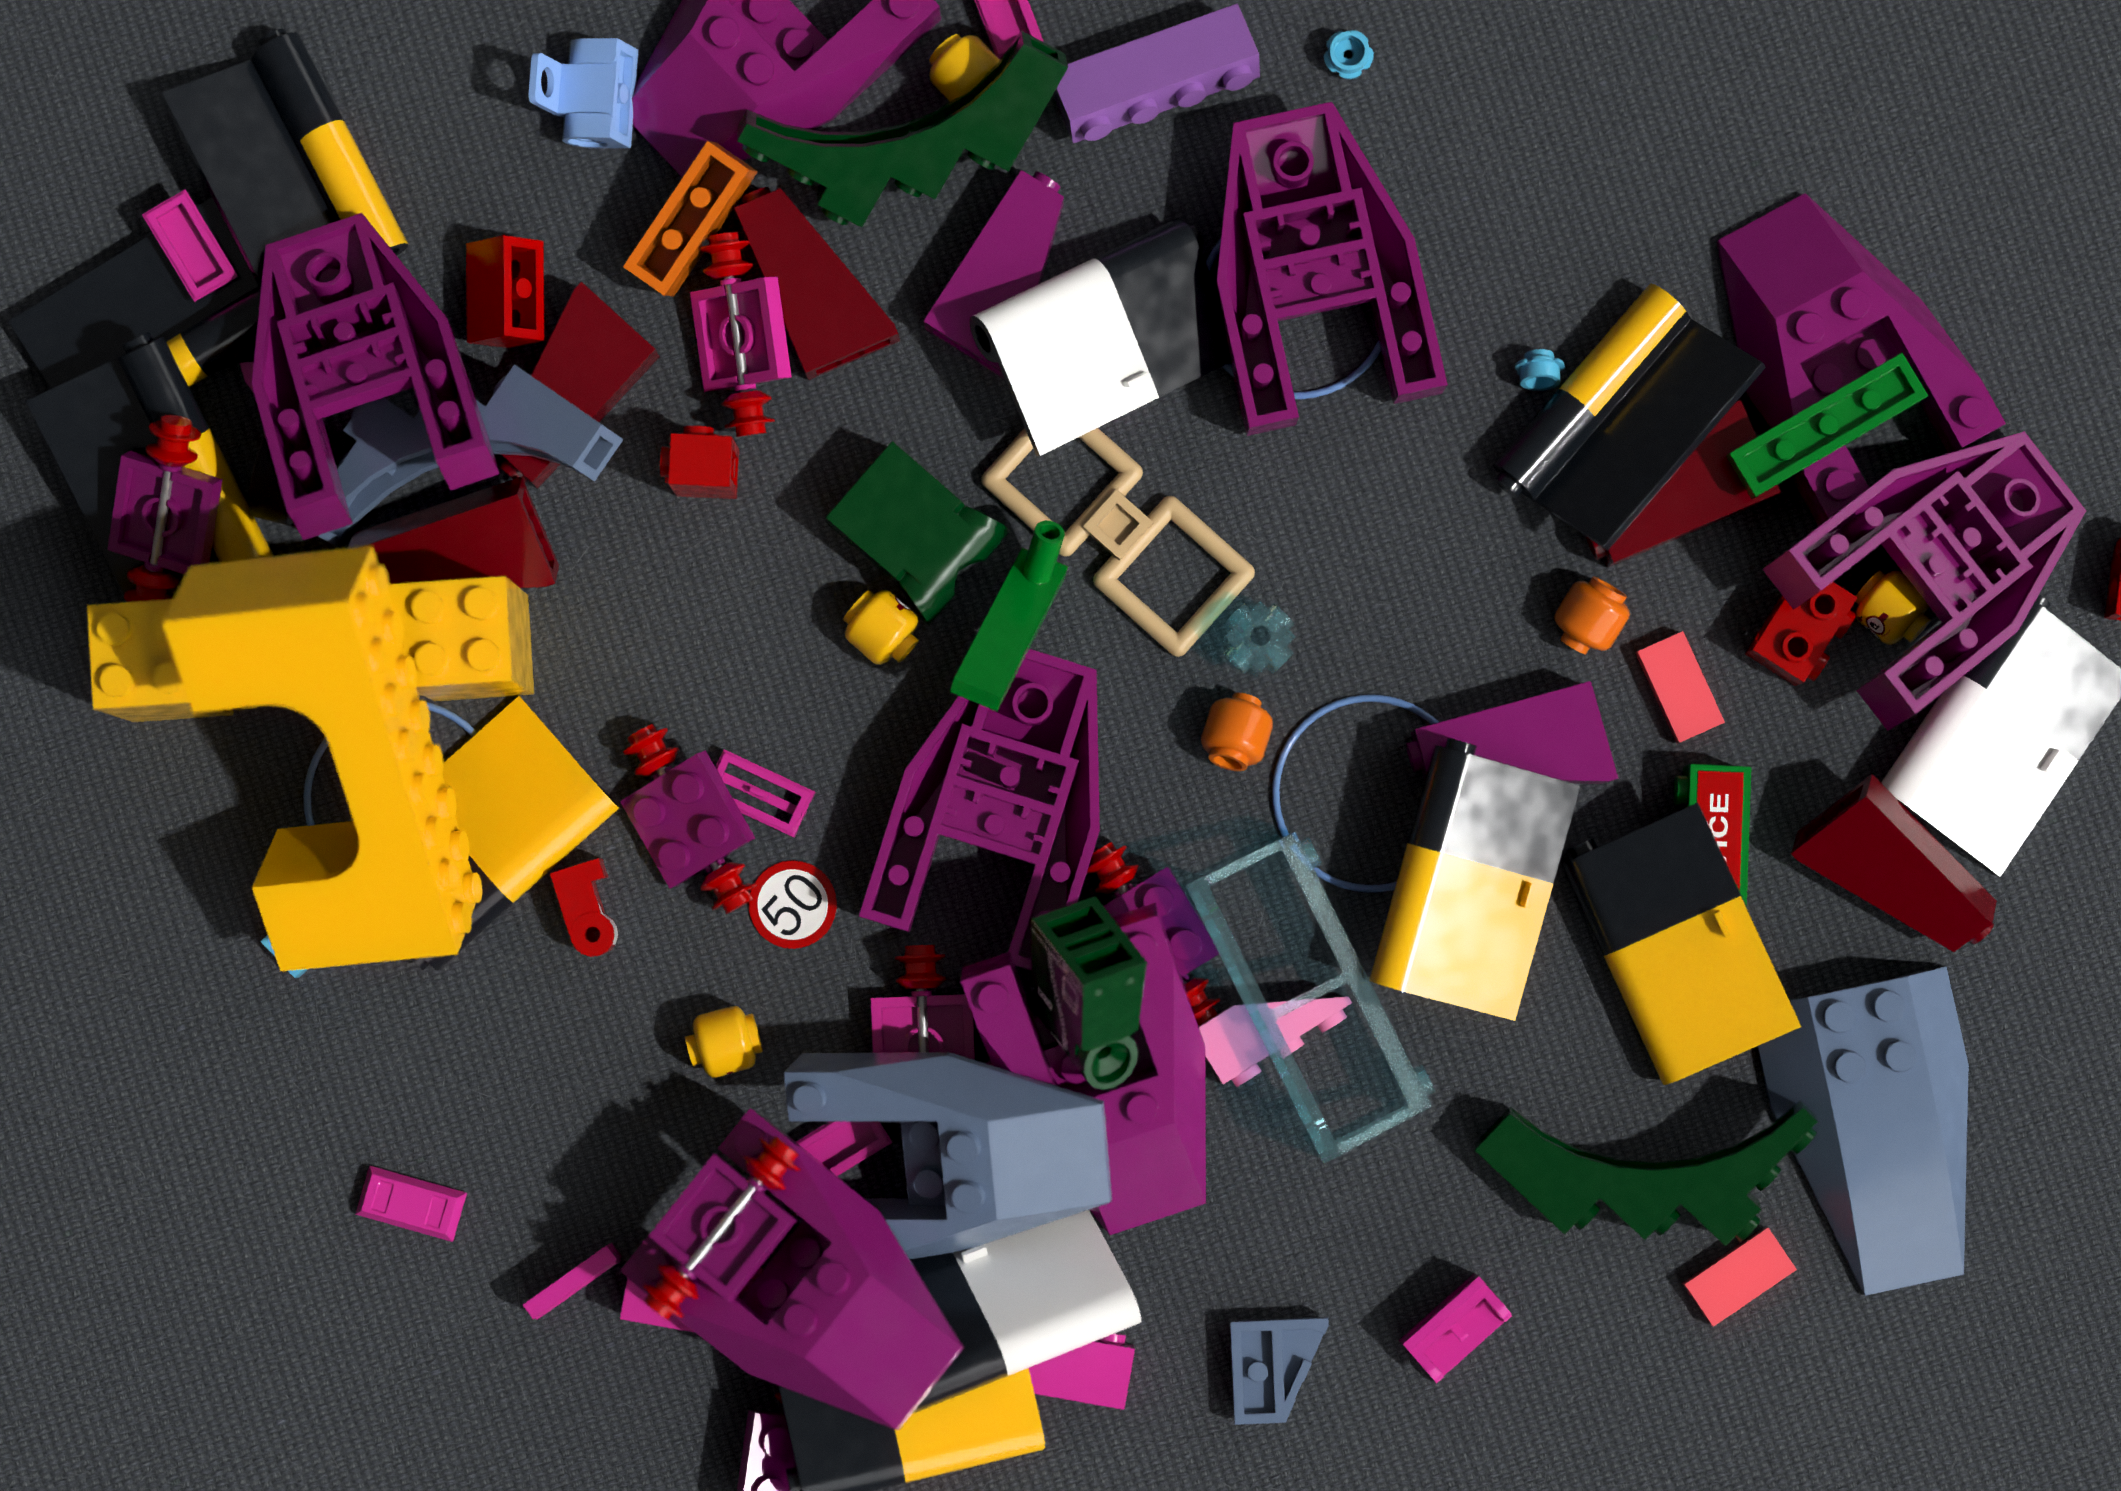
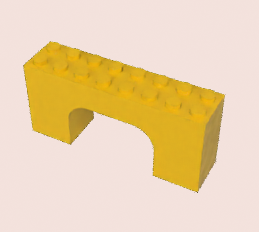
(461, 633)
(327, 644)

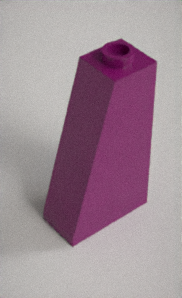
(1001, 262)
(1544, 734)

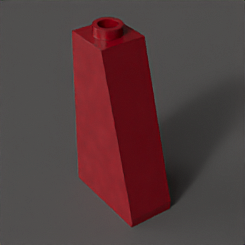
(822, 302)
(590, 364)
(1695, 496)
(467, 538)
(1896, 865)

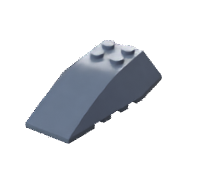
(1892, 1113)

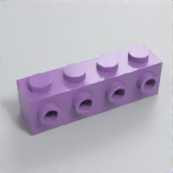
(1157, 74)

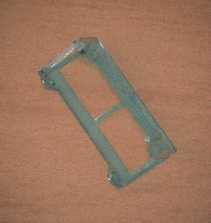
(1412, 1081)

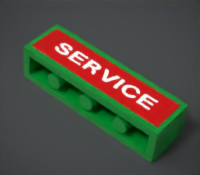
(1725, 801)

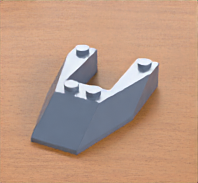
(979, 1142)

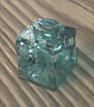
(1246, 654)

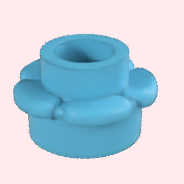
(1344, 41)
(1539, 370)

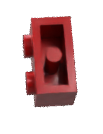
(505, 291)
(701, 464)
(1795, 640)

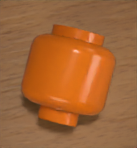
(1592, 615)
(1237, 732)

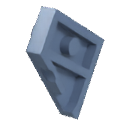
(1270, 1365)

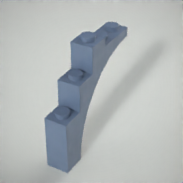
(519, 420)

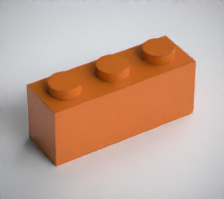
(688, 218)

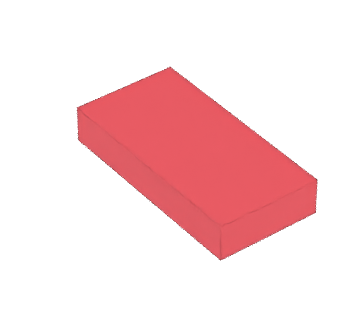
(1680, 687)
(1739, 1276)

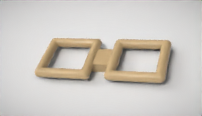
(1125, 534)

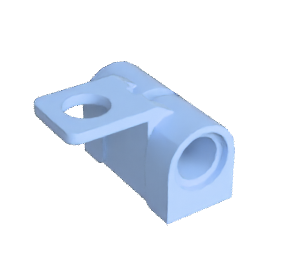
(589, 91)

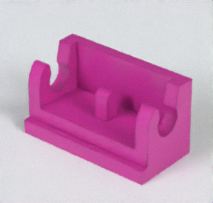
(1455, 1327)

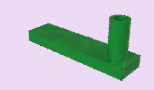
(1827, 426)
(1013, 620)

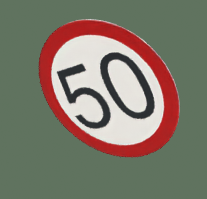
(793, 904)

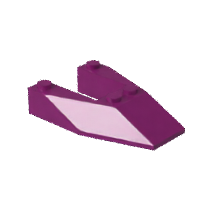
(766, 60)
(1311, 236)
(1826, 315)
(341, 331)
(1969, 535)
(1005, 784)
(1152, 1116)
(834, 1306)

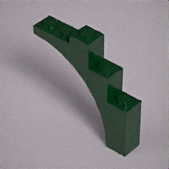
(921, 153)
(1712, 1187)

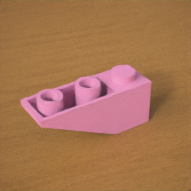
(1236, 1047)

